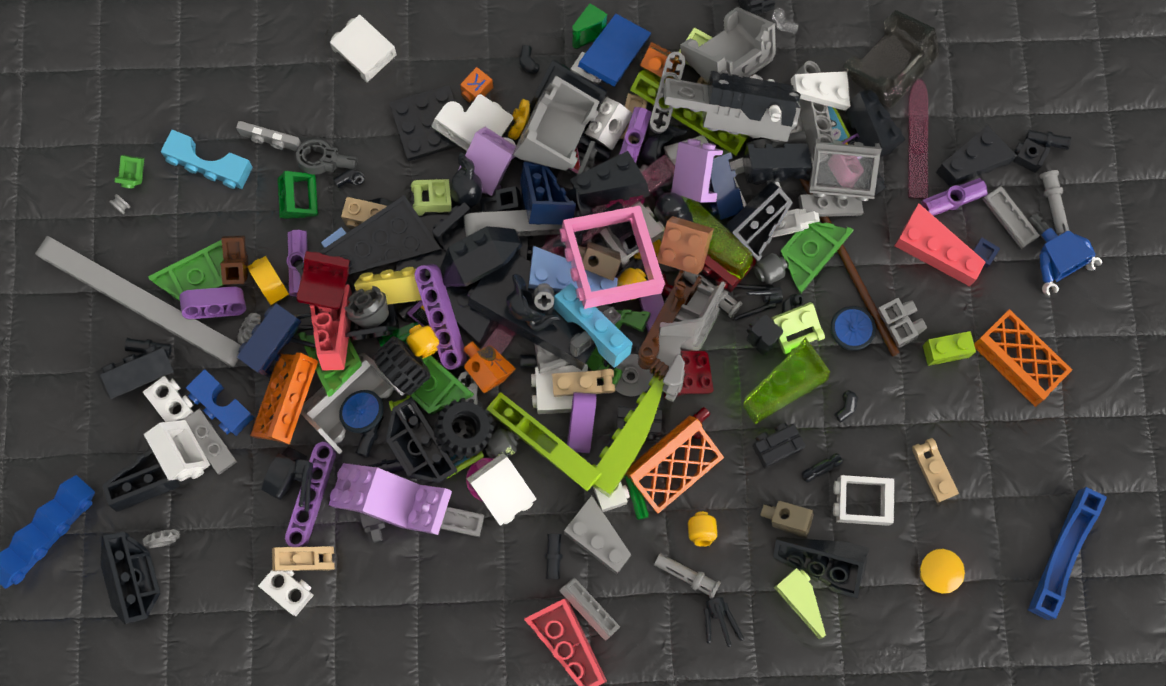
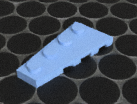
(555, 271)

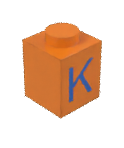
(476, 84)

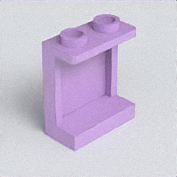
(490, 157)
(694, 170)

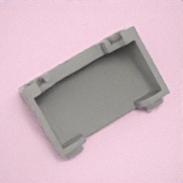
(738, 50)
(556, 126)

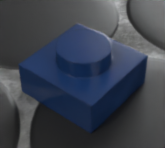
(986, 251)

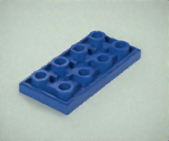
(614, 50)

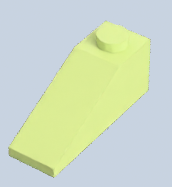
(800, 596)

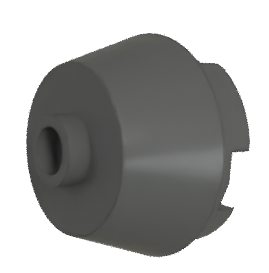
(367, 308)

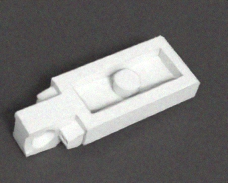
(796, 221)

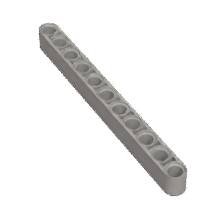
(139, 301)

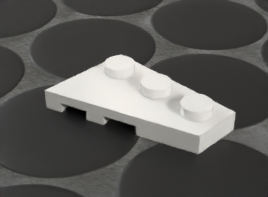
(823, 88)

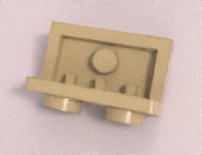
(358, 211)

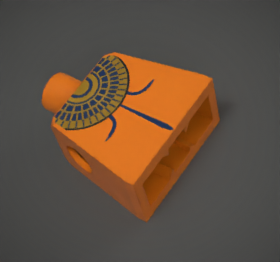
(655, 60)
(487, 366)

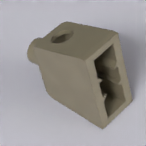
(606, 260)
(797, 522)

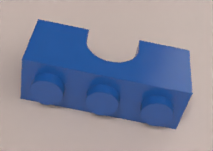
(232, 417)

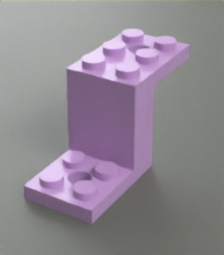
(390, 498)

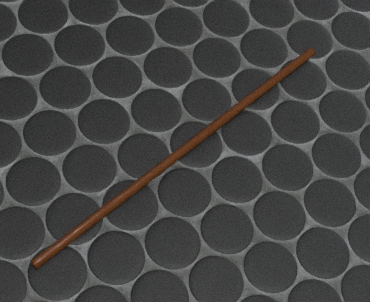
(861, 288)

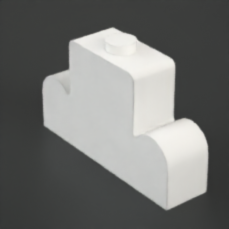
(462, 126)

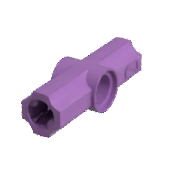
(637, 127)
(965, 193)
(296, 251)

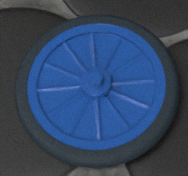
(853, 328)
(361, 411)

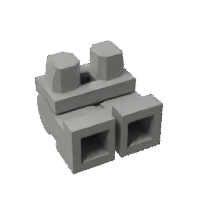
(899, 324)

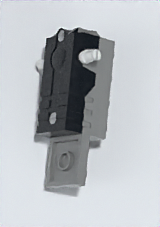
(739, 104)

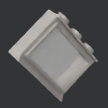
(844, 170)

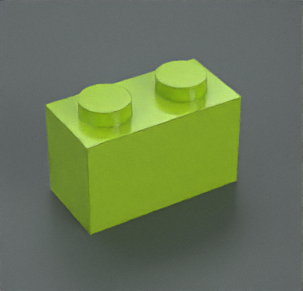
(949, 348)

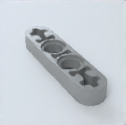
(668, 65)

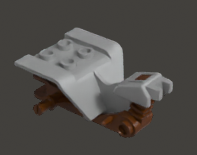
(679, 326)

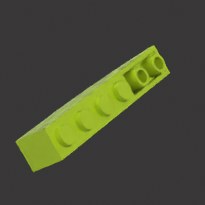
(629, 440)
(543, 441)

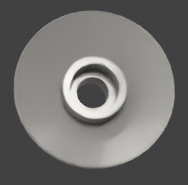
(639, 383)

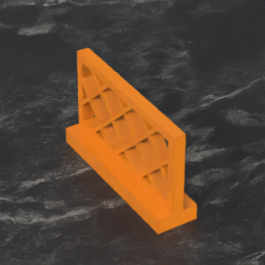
(1024, 382)
(293, 394)
(660, 452)

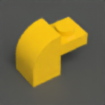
(268, 280)

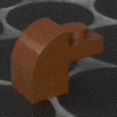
(235, 260)

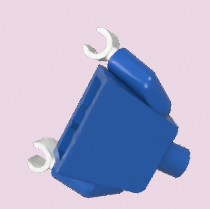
(1064, 256)

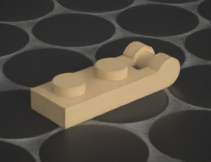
(585, 382)
(935, 470)
(302, 558)

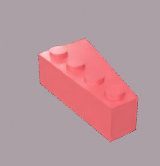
(938, 247)
(330, 332)
(567, 642)

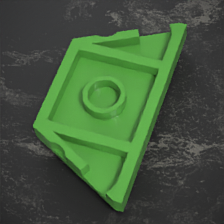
(811, 250)
(194, 272)
(333, 379)
(439, 388)

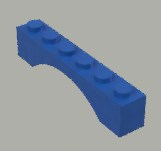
(1054, 580)

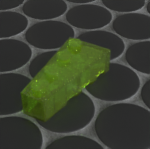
(723, 246)
(790, 380)

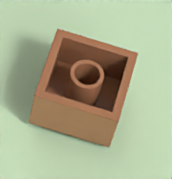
(685, 245)

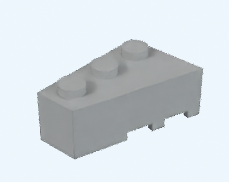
(597, 536)

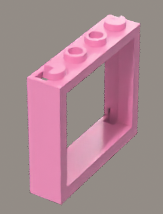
(617, 294)

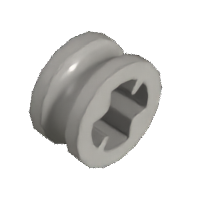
(119, 204)

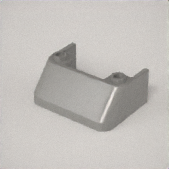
(323, 411)

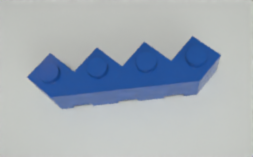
(47, 527)

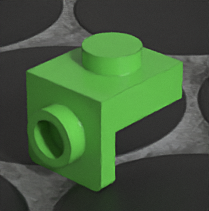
(130, 171)

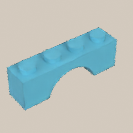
(230, 169)
(608, 338)

